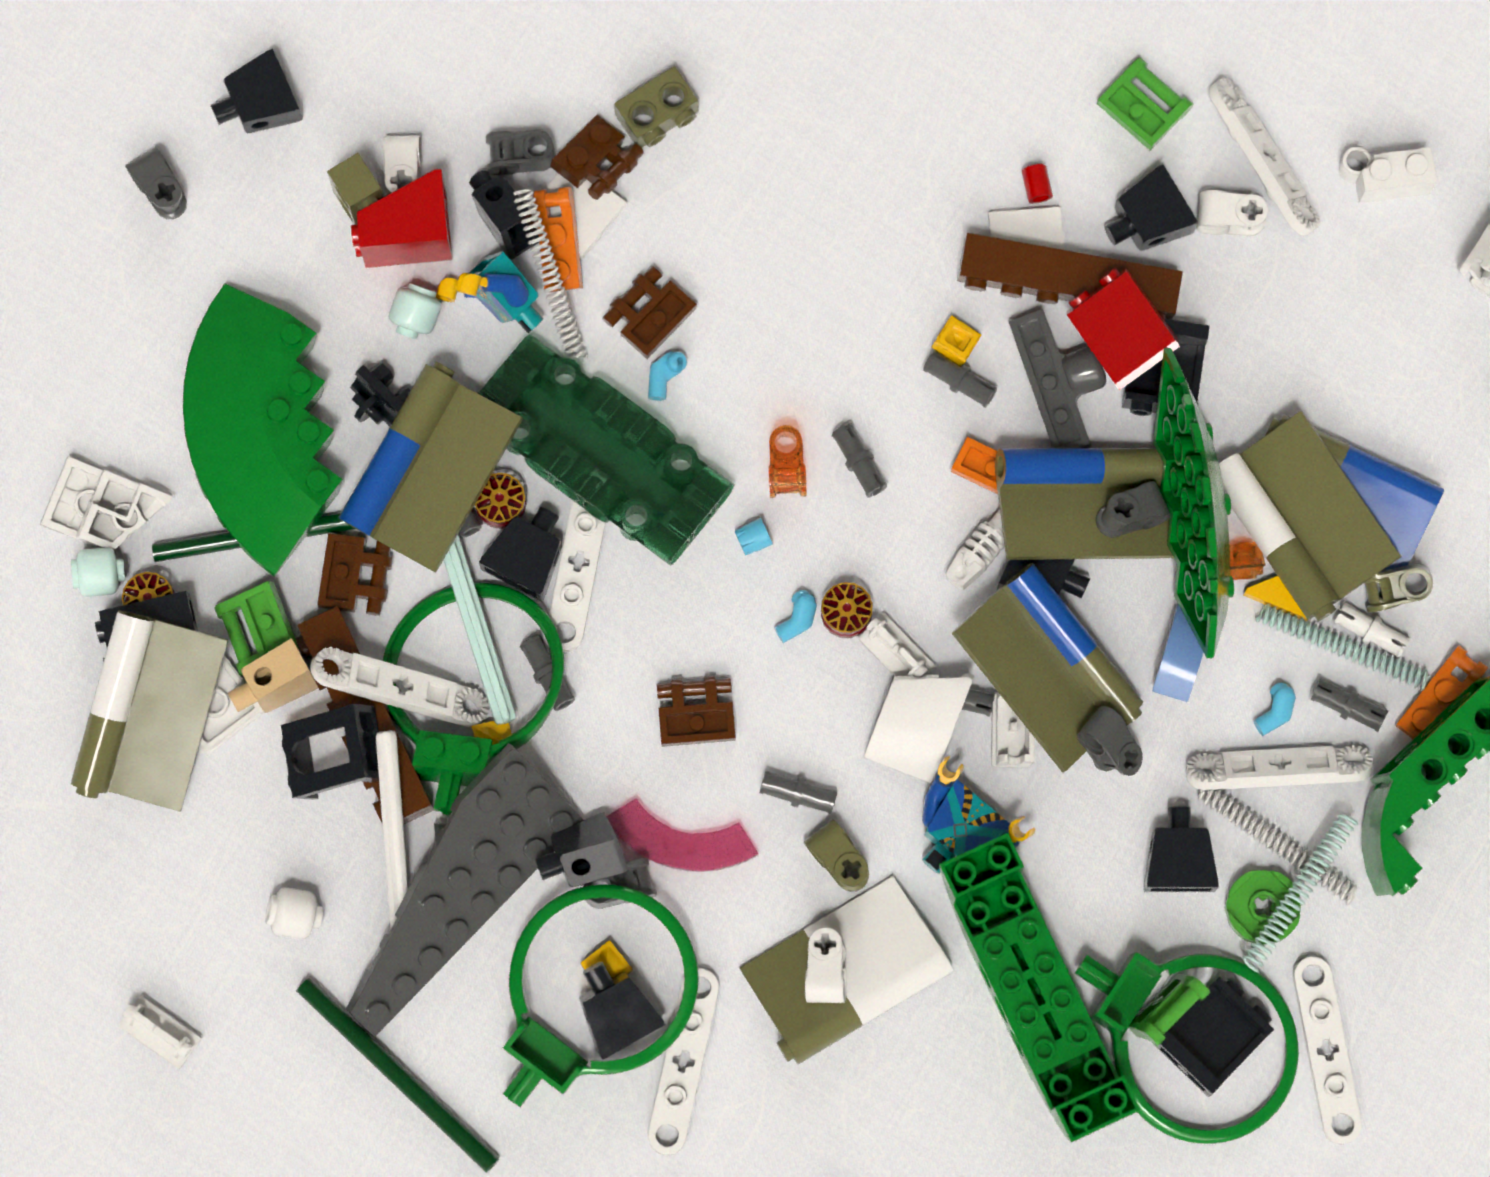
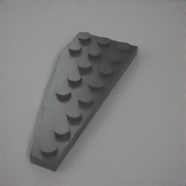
(473, 869)

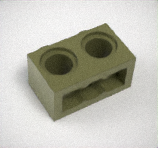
(650, 101)
(354, 185)

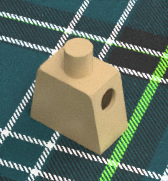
(286, 679)

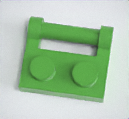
(1137, 111)
(264, 618)
(1168, 1008)

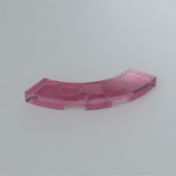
(679, 849)

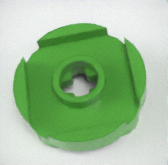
(1241, 906)

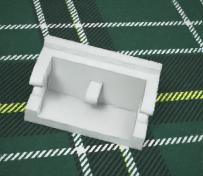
(1010, 739)

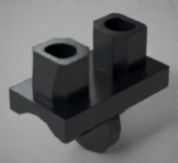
(374, 397)

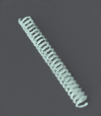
(1350, 648)
(1291, 895)

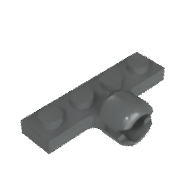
(1057, 379)

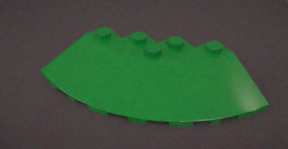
(253, 426)
(1196, 507)

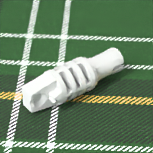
(977, 553)

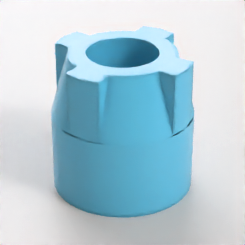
(753, 537)

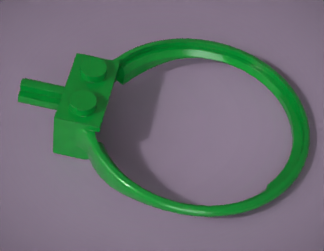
(458, 758)
(1126, 995)
(545, 1054)

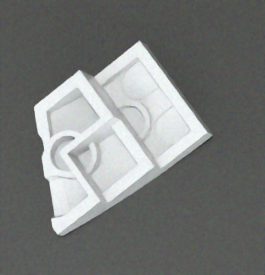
(99, 505)
(918, 723)

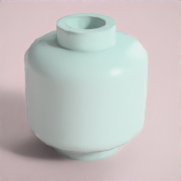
(414, 310)
(97, 572)

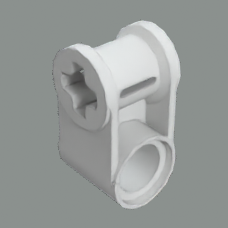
(401, 160)
(1226, 213)
(826, 973)

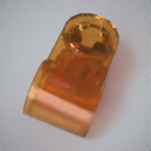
(786, 470)

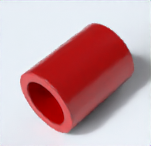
(1037, 183)

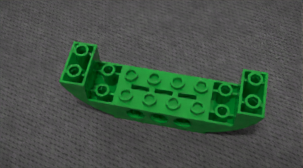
(1403, 790)
(1034, 990)

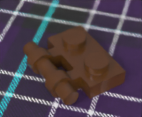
(589, 150)
(657, 320)
(343, 571)
(697, 722)

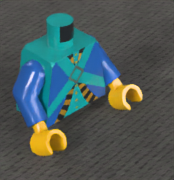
(499, 288)
(960, 819)

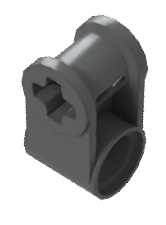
(517, 150)
(157, 180)
(1133, 511)
(1110, 742)
(626, 879)

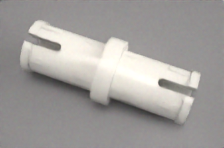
(1372, 630)

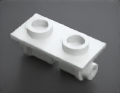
(895, 649)
(159, 1032)

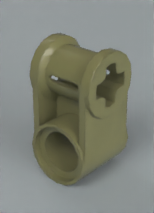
(1394, 587)
(836, 851)

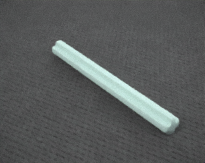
(478, 634)

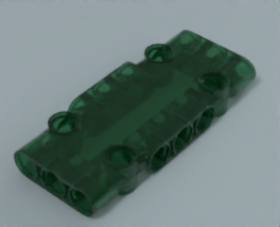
(606, 451)

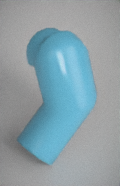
(662, 371)
(802, 616)
(1281, 709)

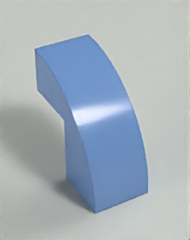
(1179, 660)

